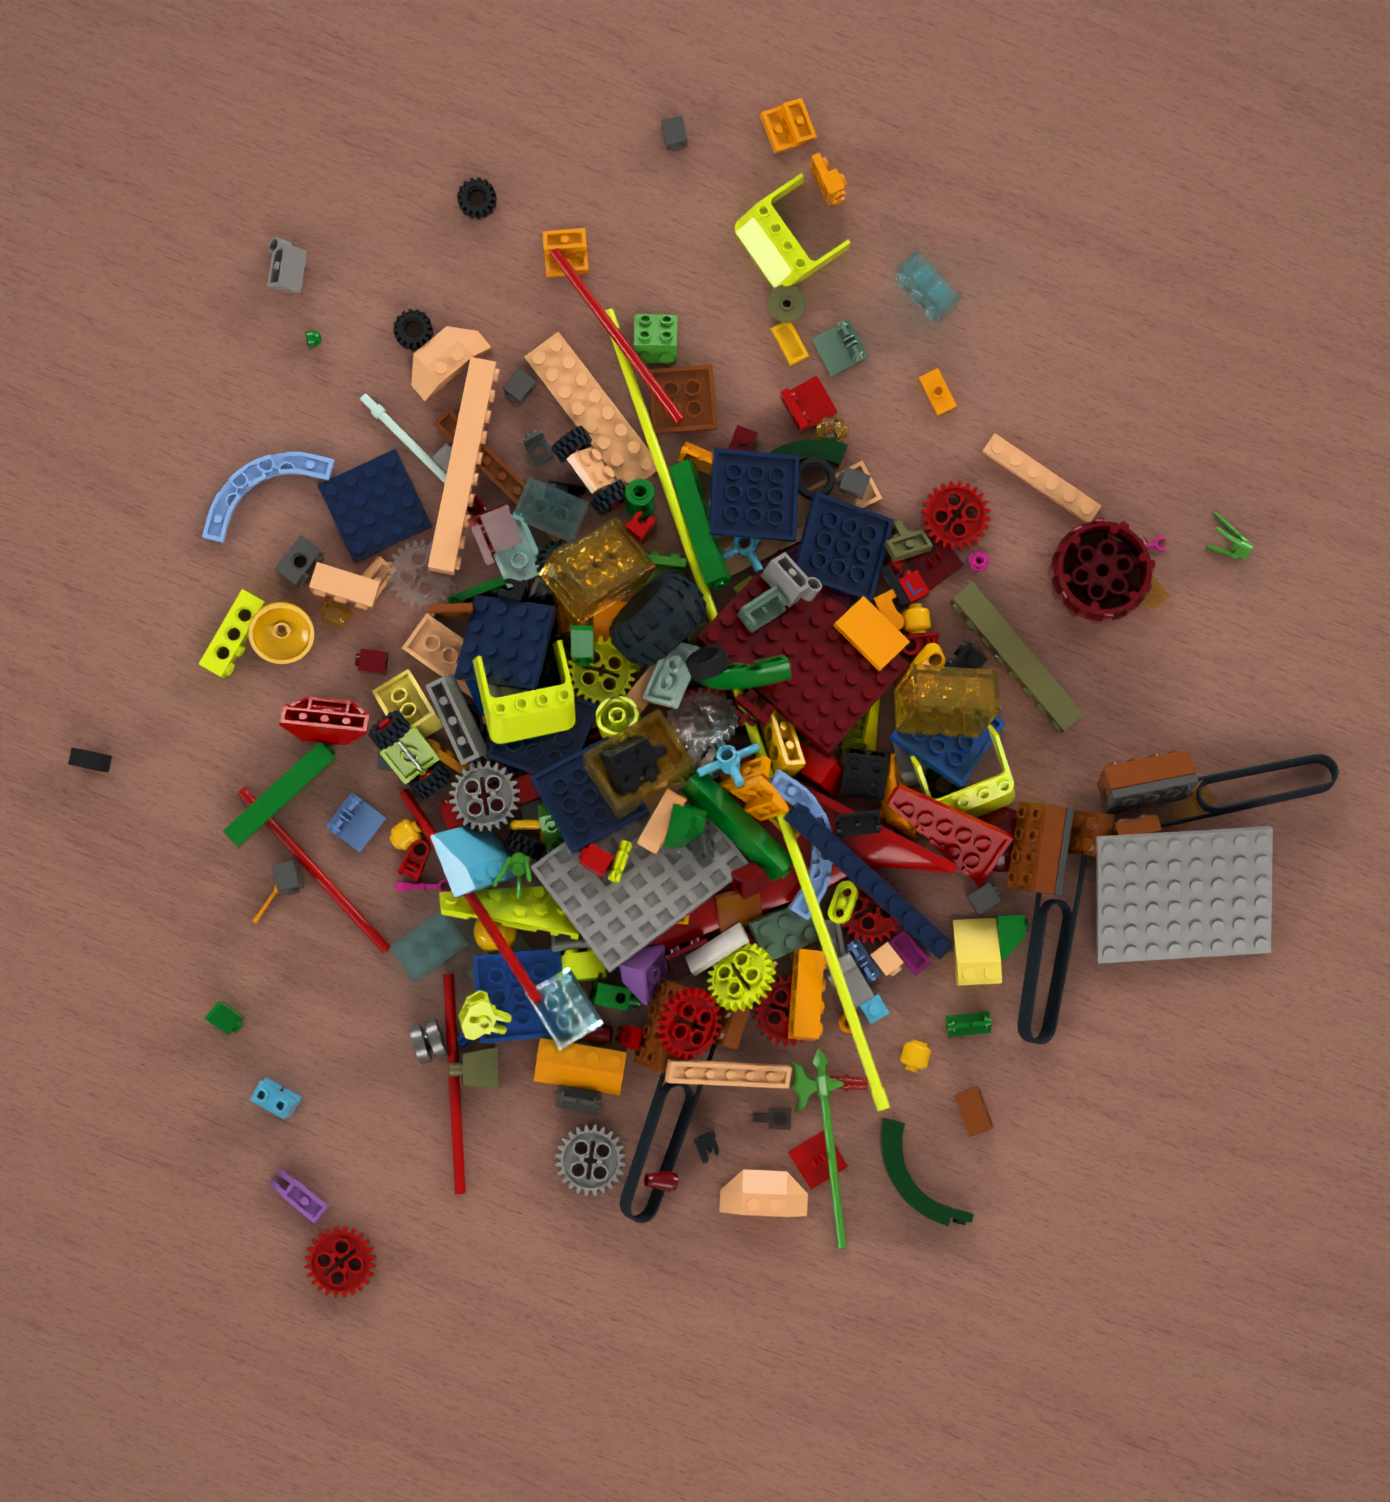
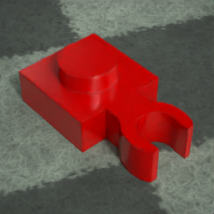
(630, 1036)

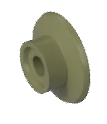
(793, 296)

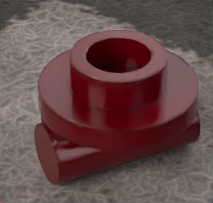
(478, 506)

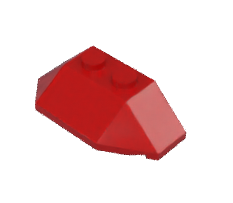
(325, 720)

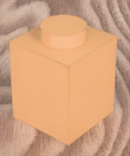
(887, 959)

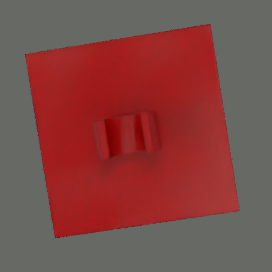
(812, 1160)

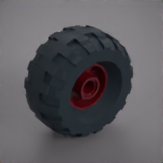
(657, 618)

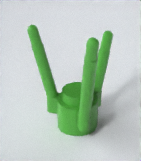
(1240, 545)
(518, 865)

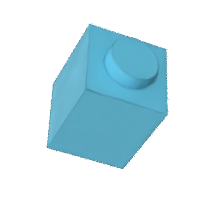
(874, 1009)

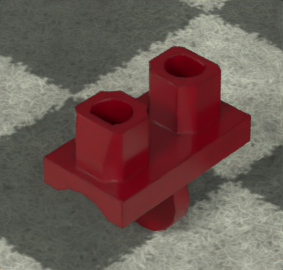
(746, 702)

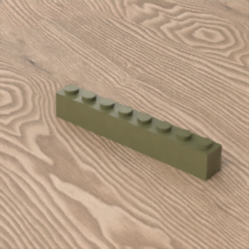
(1017, 657)

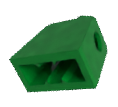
(605, 994)

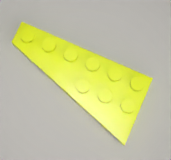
(531, 912)

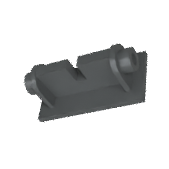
(704, 844)
(578, 1100)

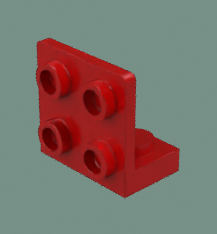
(808, 404)

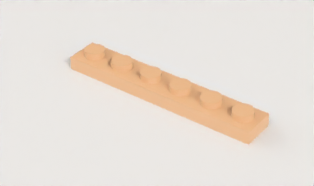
(1041, 478)
(728, 1073)

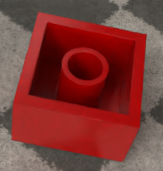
(821, 769)

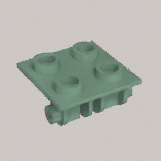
(840, 347)

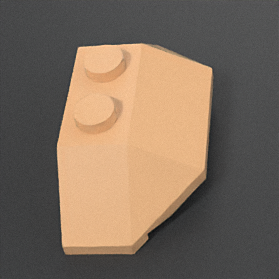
(445, 359)
(763, 1194)

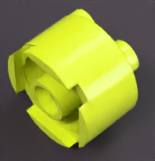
(616, 715)
(584, 965)

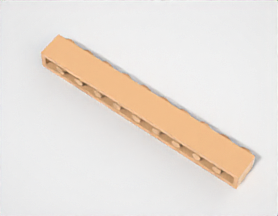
(462, 466)

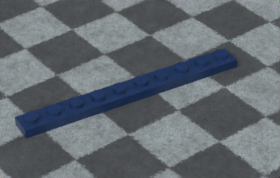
(868, 880)

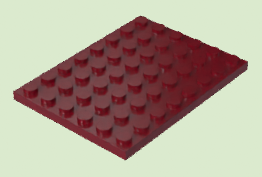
(829, 676)

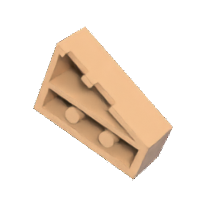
(344, 586)

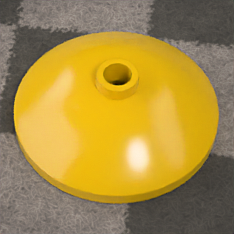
(281, 645)

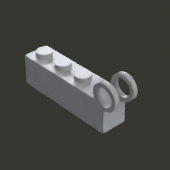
(458, 720)

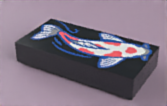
(894, 584)

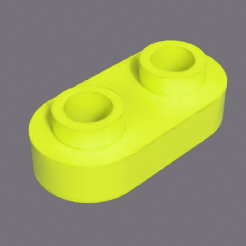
(841, 902)

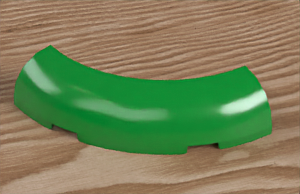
(744, 676)

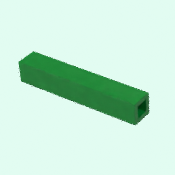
(697, 514)
(280, 794)
(738, 826)

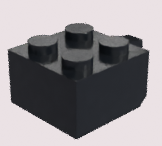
(632, 763)

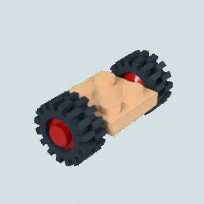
(591, 470)

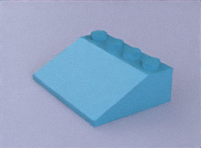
(471, 858)

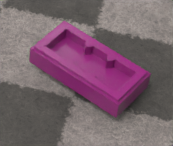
(909, 952)

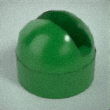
(313, 338)

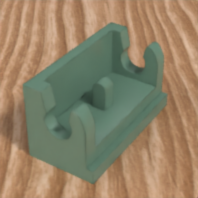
(762, 609)

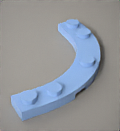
(253, 474)
(820, 866)

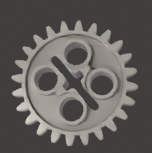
(503, 793)
(570, 1157)

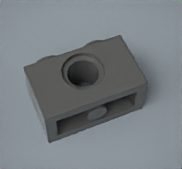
(287, 565)
(288, 877)

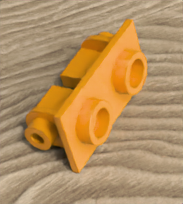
(697, 455)

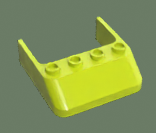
(774, 245)
(529, 712)
(982, 796)

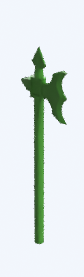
(804, 1087)

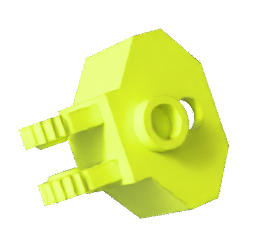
(480, 1016)

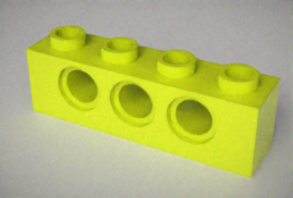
(221, 640)

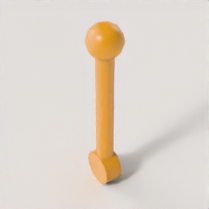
(258, 916)

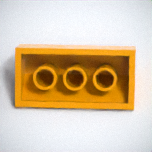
(580, 1066)

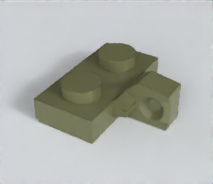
(907, 543)

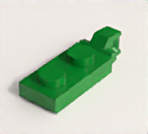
(492, 586)

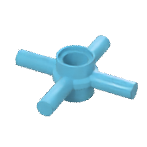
(748, 552)
(729, 761)

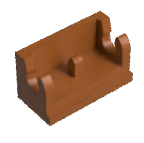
(974, 1111)

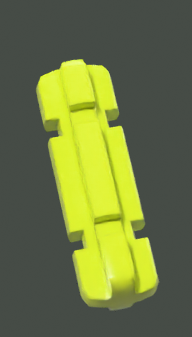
(620, 861)

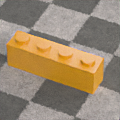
(806, 995)

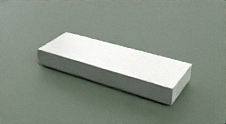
(717, 949)

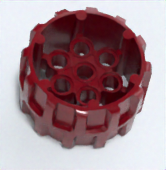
(1071, 542)

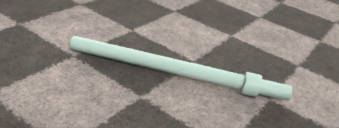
(379, 412)

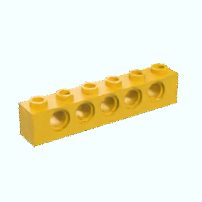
(781, 743)

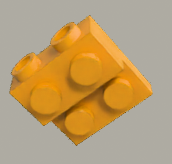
(830, 183)

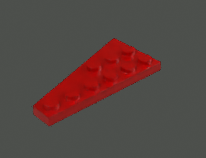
(957, 835)

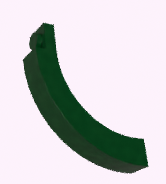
(826, 449)
(892, 1155)

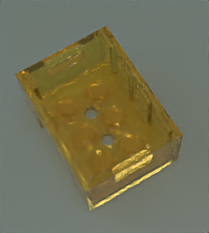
(596, 588)
(946, 700)
(673, 766)

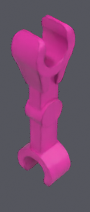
(1123, 547)
(405, 886)

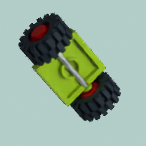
(409, 754)

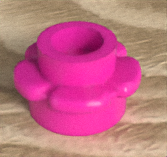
(983, 565)

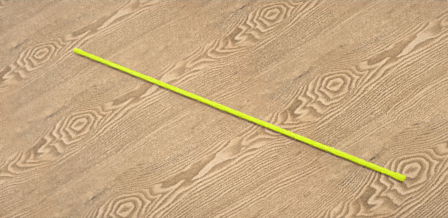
(877, 1091)

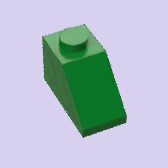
(582, 645)
(684, 825)
(1011, 932)
(225, 1018)

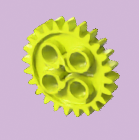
(596, 689)
(724, 988)

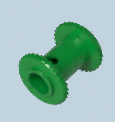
(640, 499)

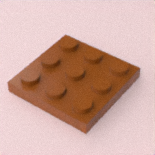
(692, 393)

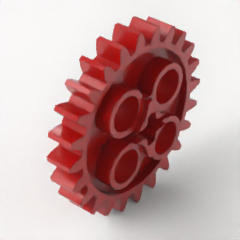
(940, 504)
(881, 925)
(696, 1003)
(780, 1029)
(352, 1277)

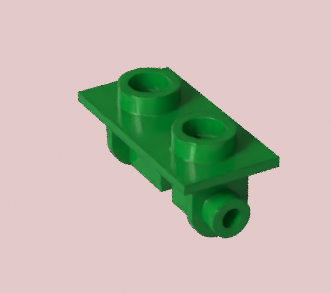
(968, 1024)

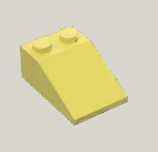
(406, 695)
(976, 951)

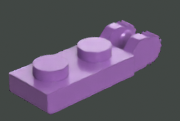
(300, 1197)

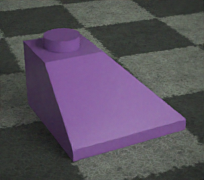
(644, 971)

